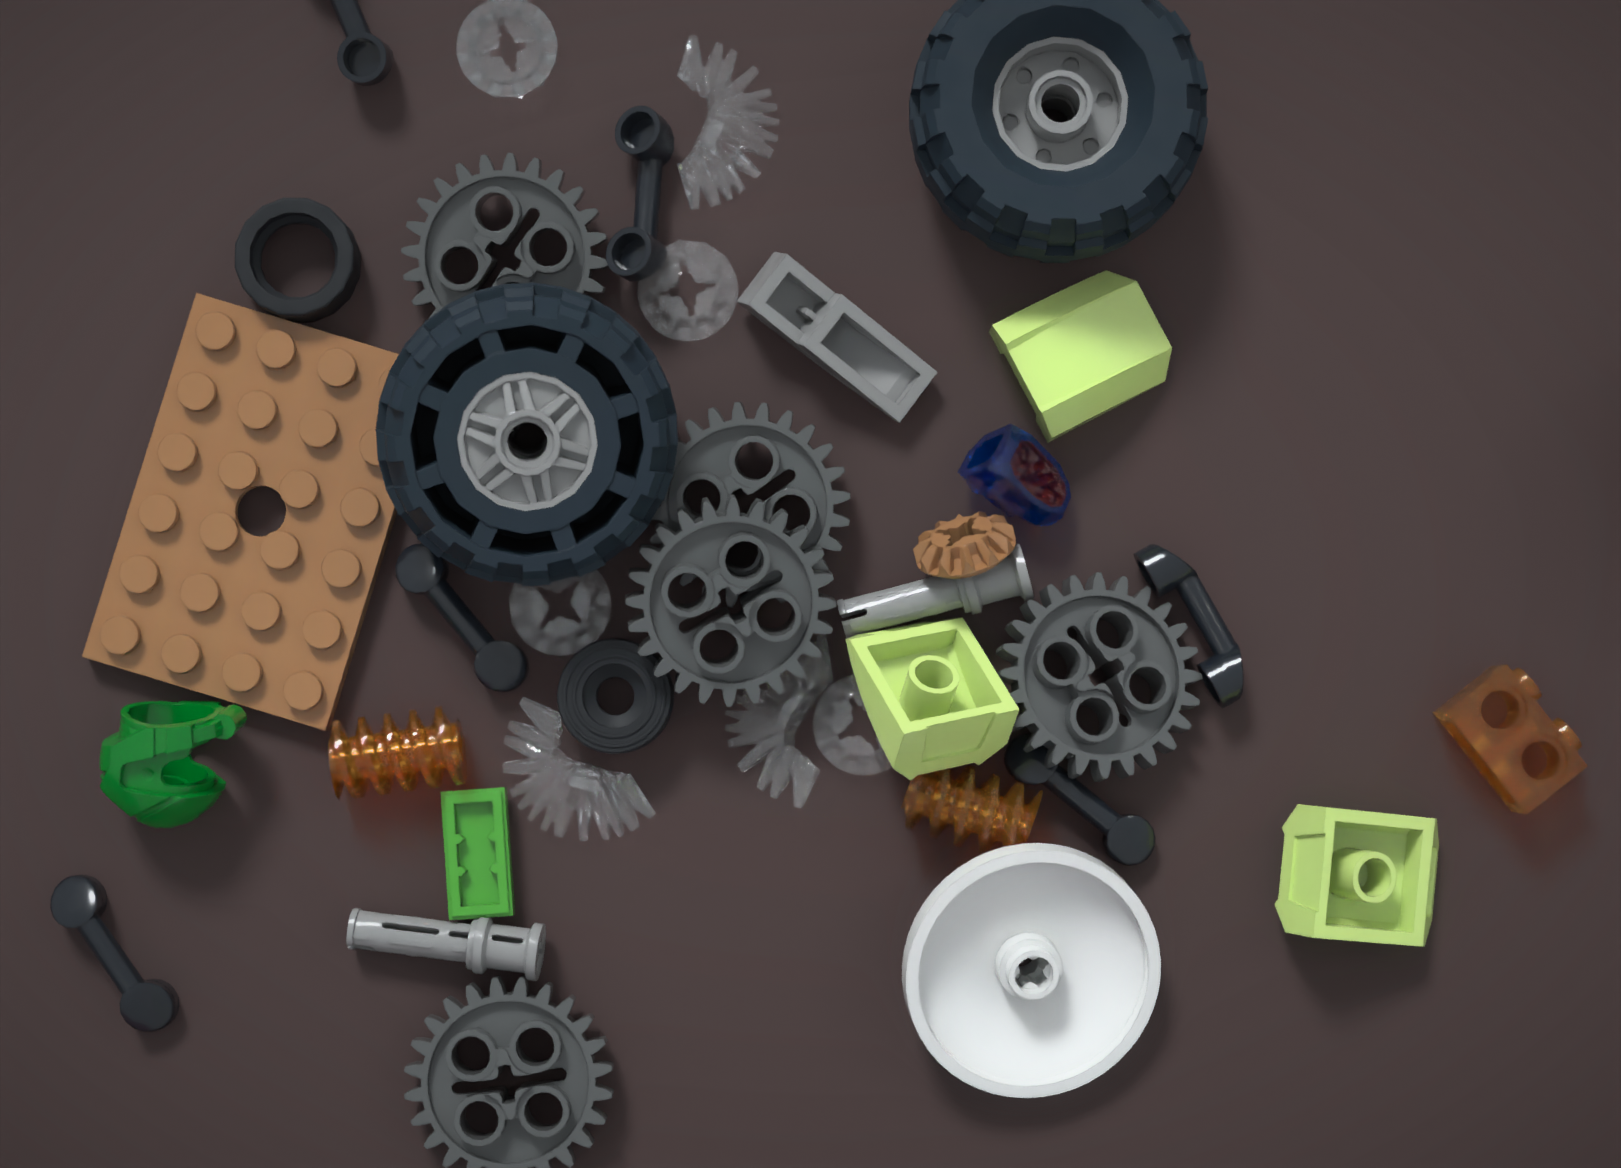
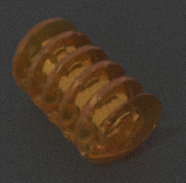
(396, 753)
(970, 808)

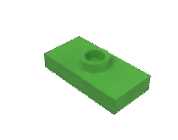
(477, 853)

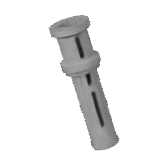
(937, 596)
(477, 944)

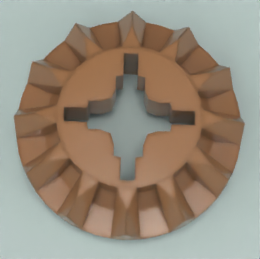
(964, 546)

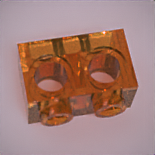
(1500, 749)

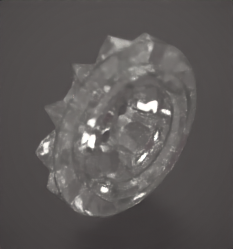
(481, 35)
(712, 306)
(562, 635)
(831, 718)

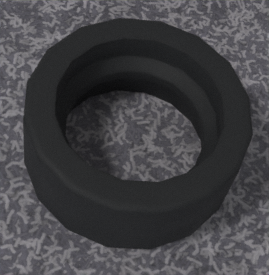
(281, 214)

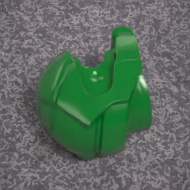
(150, 760)

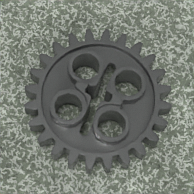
(457, 225)
(714, 457)
(1144, 649)
(758, 651)
(500, 1022)

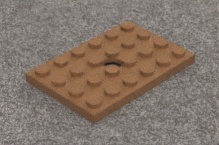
(195, 591)

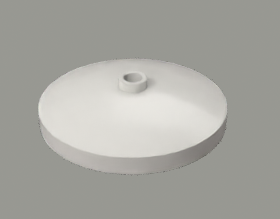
(1042, 1022)

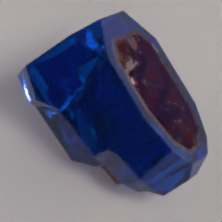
(1017, 476)

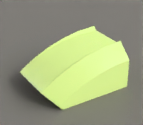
(1084, 351)
(931, 695)
(1358, 875)

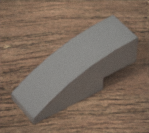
(837, 335)

